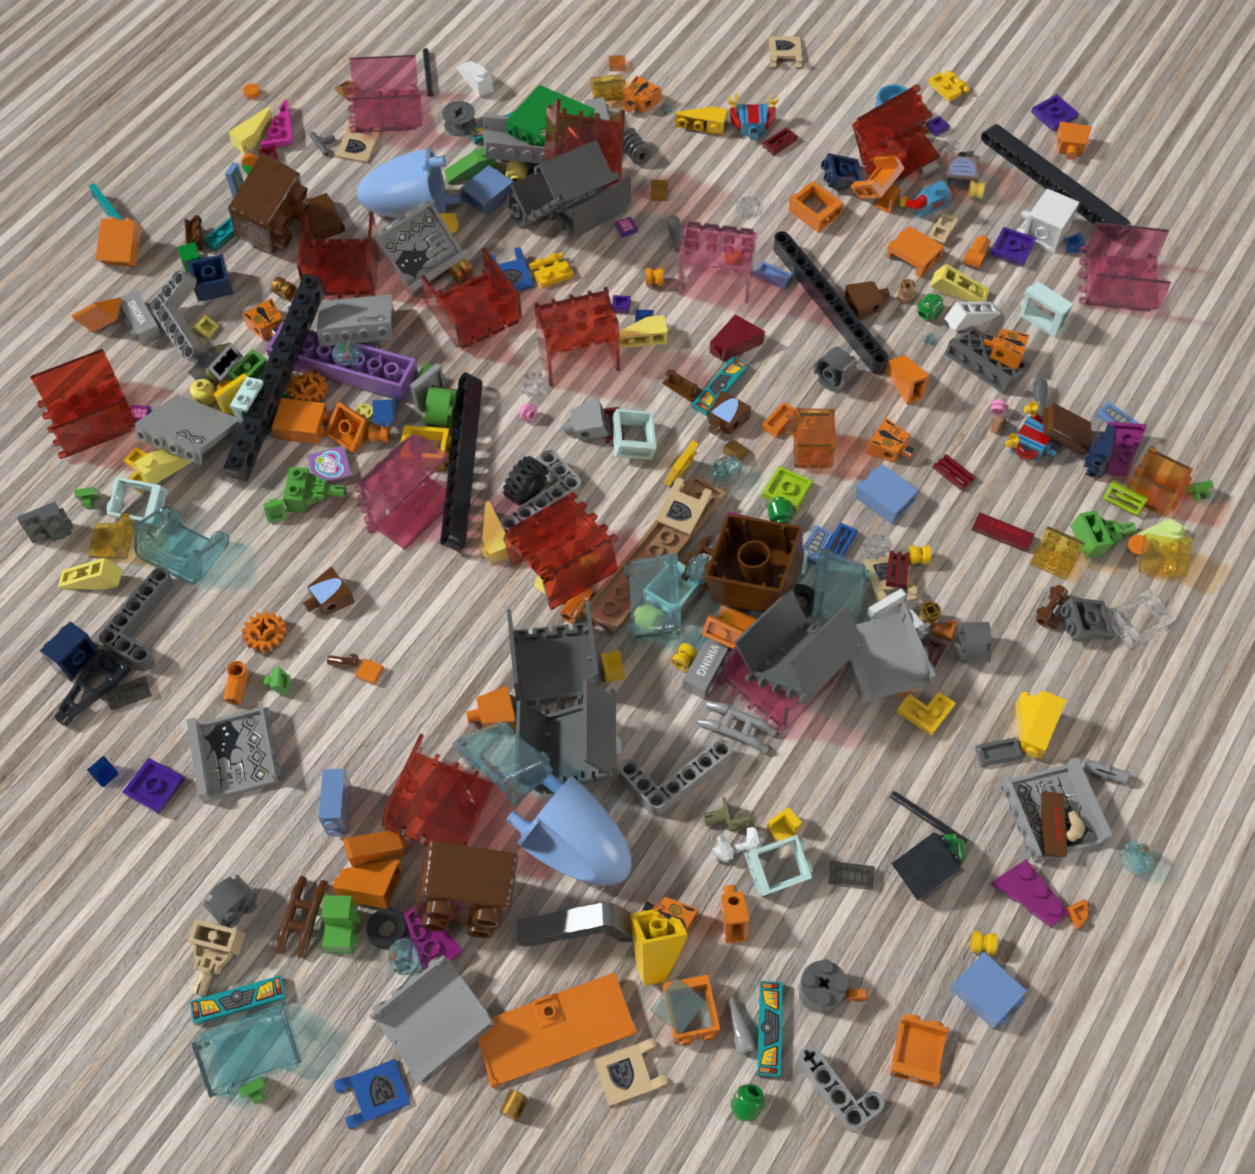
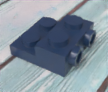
(840, 171)
(1099, 453)

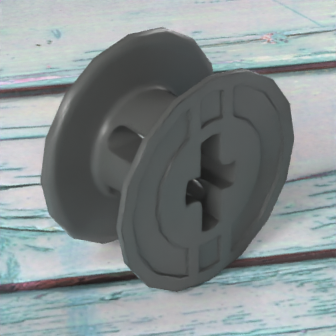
(459, 118)

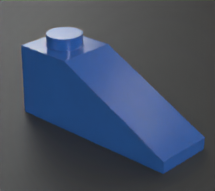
(385, 411)

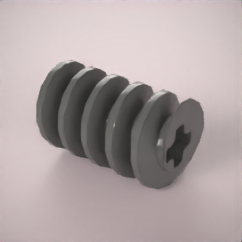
(635, 146)

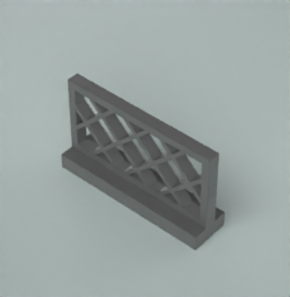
(982, 366)

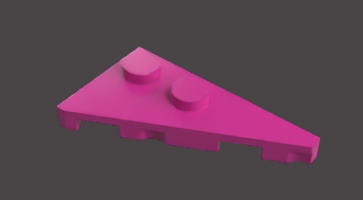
(280, 129)

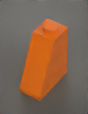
(907, 378)
(375, 847)
(369, 883)

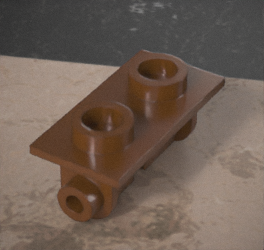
(193, 231)
(681, 385)

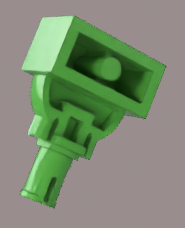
(252, 365)
(307, 489)
(1099, 533)

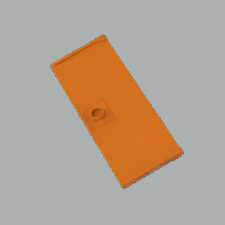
(555, 1029)

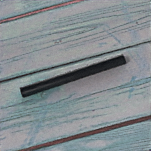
(428, 76)
(924, 815)

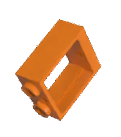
(814, 220)
(698, 983)

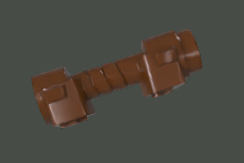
(1045, 615)

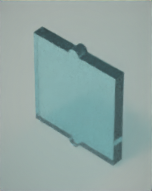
(678, 1005)

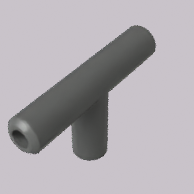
(321, 143)

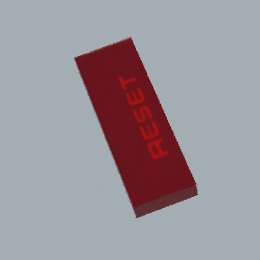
(1003, 532)

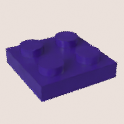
(1054, 111)
(1013, 246)
(153, 786)

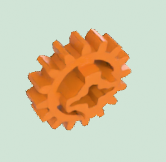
(308, 387)
(266, 633)

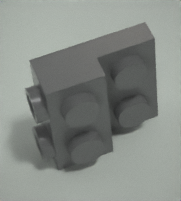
(46, 522)
(1087, 619)

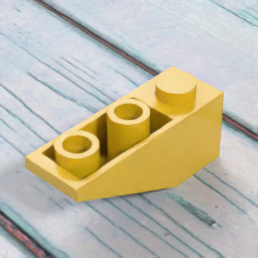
(704, 119)

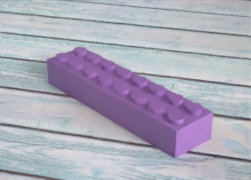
(375, 371)

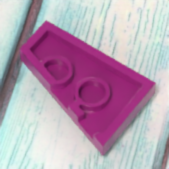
(1124, 447)
(1031, 891)
(430, 943)

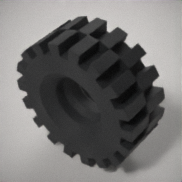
(525, 480)

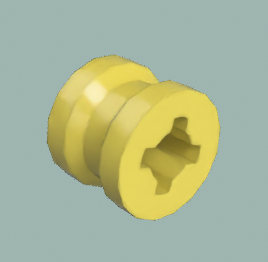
(976, 190)
(365, 410)

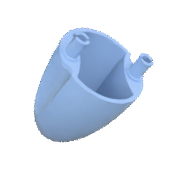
(405, 184)
(575, 835)

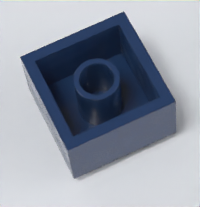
(211, 277)
(69, 651)

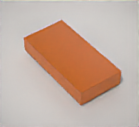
(777, 420)

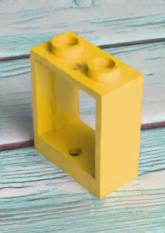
(431, 433)

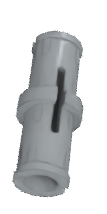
(1119, 775)

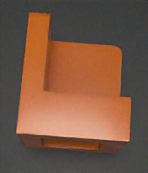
(889, 199)

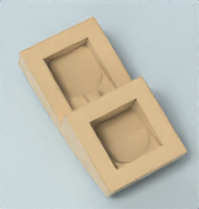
(943, 228)

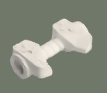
(725, 851)

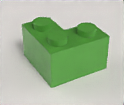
(340, 921)

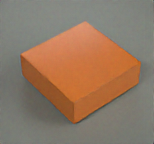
(369, 671)

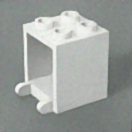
(1050, 220)

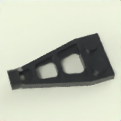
(105, 664)

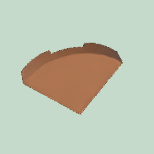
(998, 424)

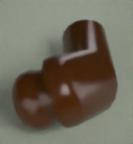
(338, 661)

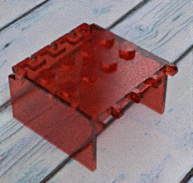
(570, 131)
(897, 131)
(343, 266)
(476, 305)
(576, 323)
(83, 403)
(563, 548)
(436, 800)

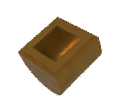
(513, 1105)

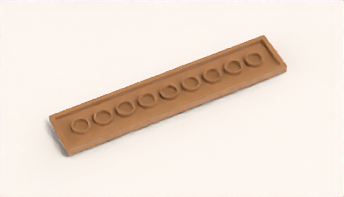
(611, 602)

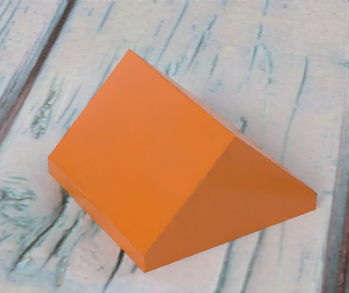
(98, 314)
(347, 427)

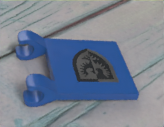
(517, 271)
(377, 1092)

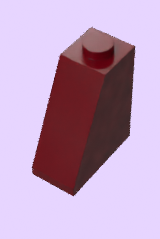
(736, 338)

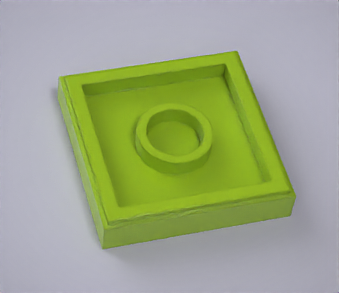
(787, 485)

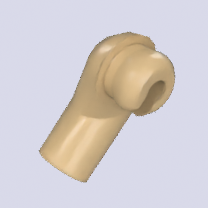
(1077, 827)

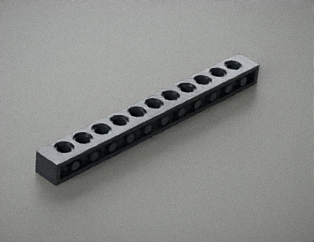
(275, 378)

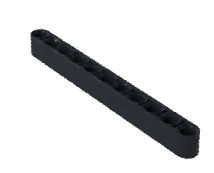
(1049, 176)
(831, 303)
(461, 463)

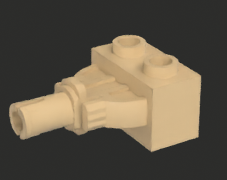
(212, 950)

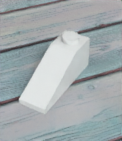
(476, 77)
(969, 314)

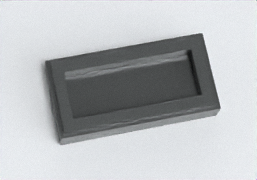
(998, 752)

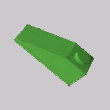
(468, 166)

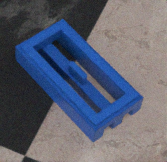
(847, 529)

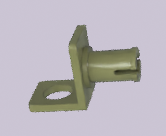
(723, 815)

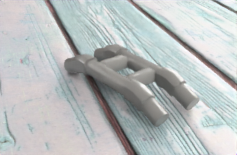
(743, 736)

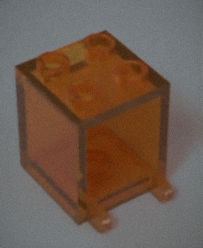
(812, 437)
(1160, 481)

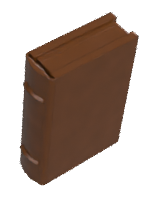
(323, 217)
(1067, 428)

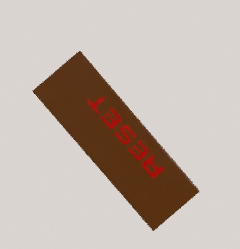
(1053, 824)

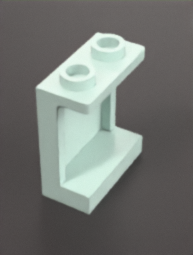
(245, 397)

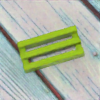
(1143, 499)

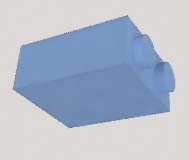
(487, 190)
(886, 493)
(335, 802)
(989, 991)

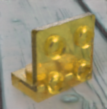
(610, 87)
(112, 539)
(1057, 553)
(1165, 556)

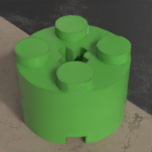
(440, 407)

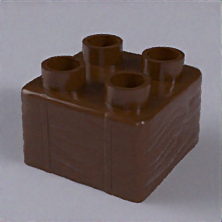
(268, 205)
(754, 562)
(465, 888)

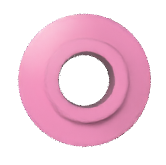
(999, 406)
(528, 412)

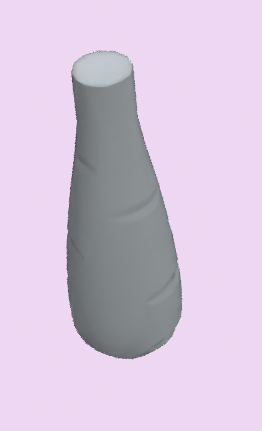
(741, 1034)

